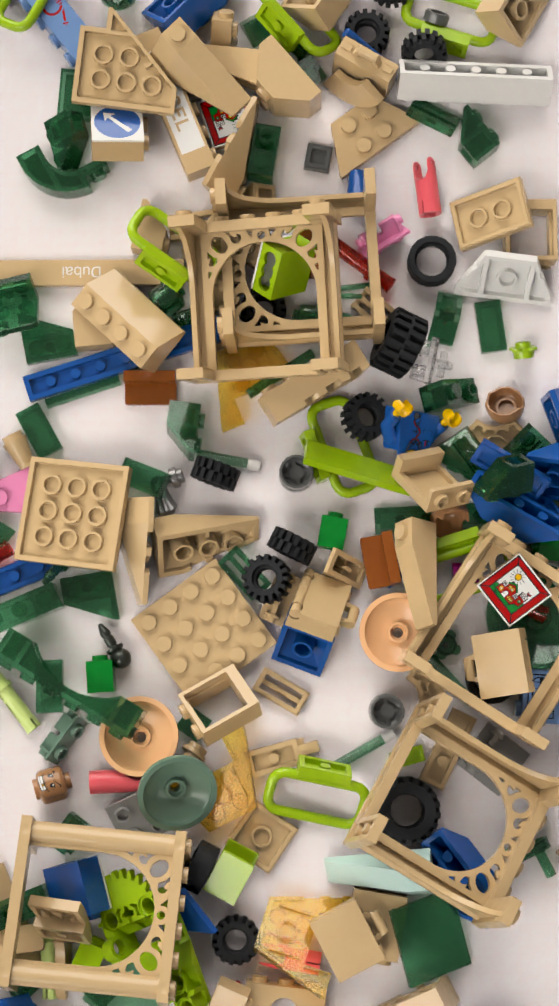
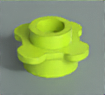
(523, 350)

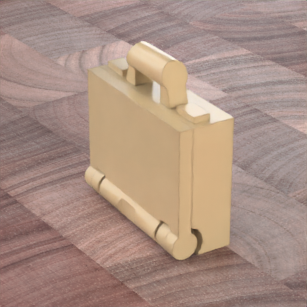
(364, 64)
(320, 606)
(500, 664)
(348, 938)

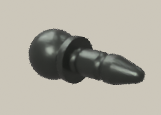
(119, 655)

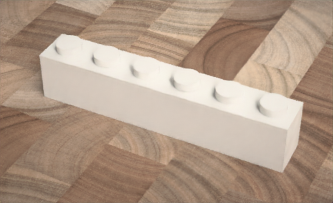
(474, 82)

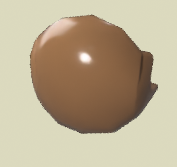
(505, 405)
(449, 519)

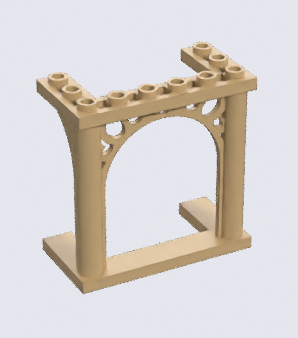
(197, 244)
(240, 334)
(493, 540)
(495, 906)
(102, 980)

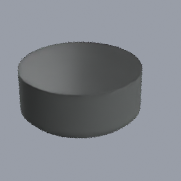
(436, 17)

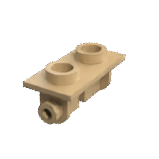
(278, 612)

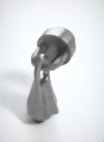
(166, 505)

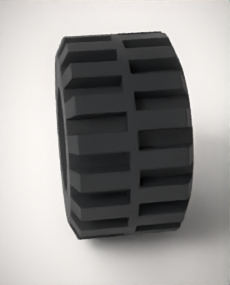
(401, 343)
(430, 811)

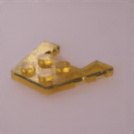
(229, 391)
(234, 784)
(287, 938)

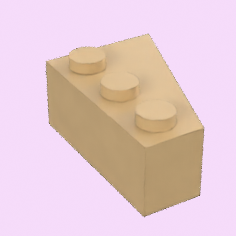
(435, 994)

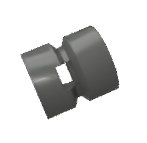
(294, 474)
(386, 711)

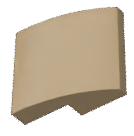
(60, 919)

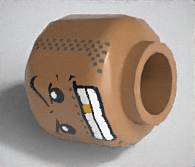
(51, 785)

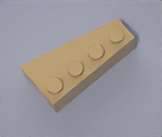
(301, 392)

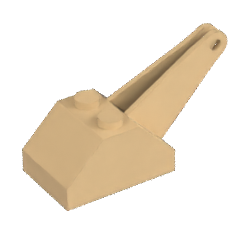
(274, 76)

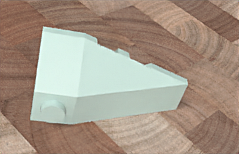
(371, 873)

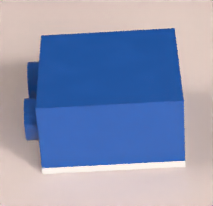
(81, 882)

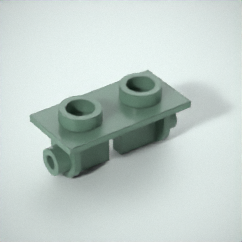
(56, 747)

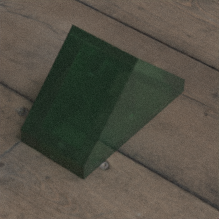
(445, 318)

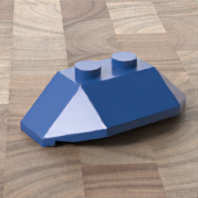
(529, 519)
(456, 853)

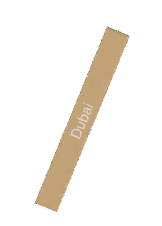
(76, 272)

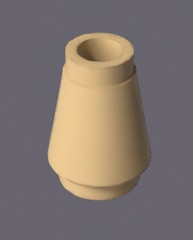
(18, 448)

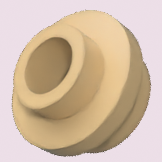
(195, 750)

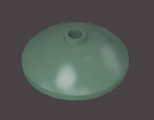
(180, 805)

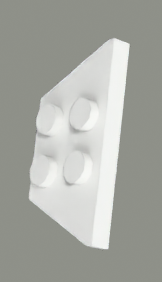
(506, 278)

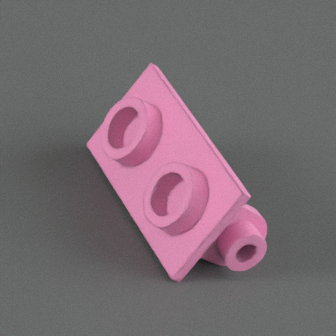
(391, 233)

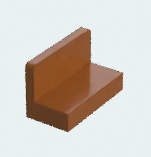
(149, 388)
(380, 560)

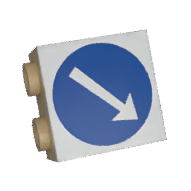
(118, 135)

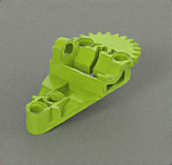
(133, 911)

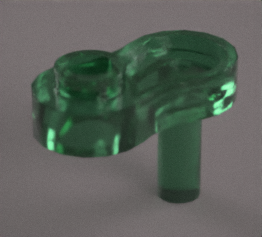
(538, 850)

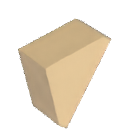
(87, 336)
(345, 568)

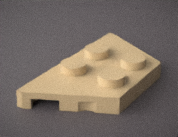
(367, 132)

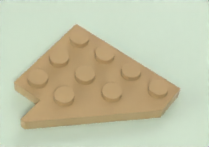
(119, 72)

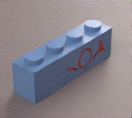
(61, 24)

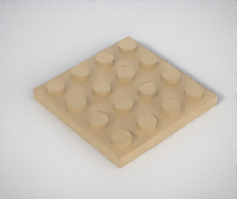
(73, 513)
(203, 627)

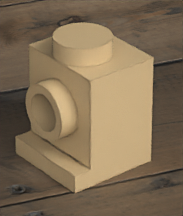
(224, 29)

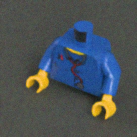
(413, 430)

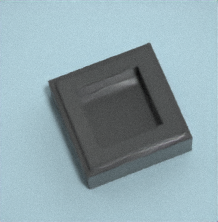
(318, 158)

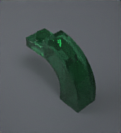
(60, 182)

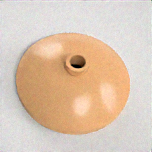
(377, 631)
(136, 757)

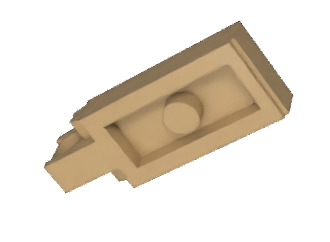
(281, 754)

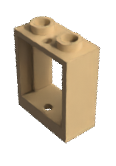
(546, 208)
(209, 688)

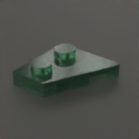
(48, 343)
(459, 451)
(92, 593)

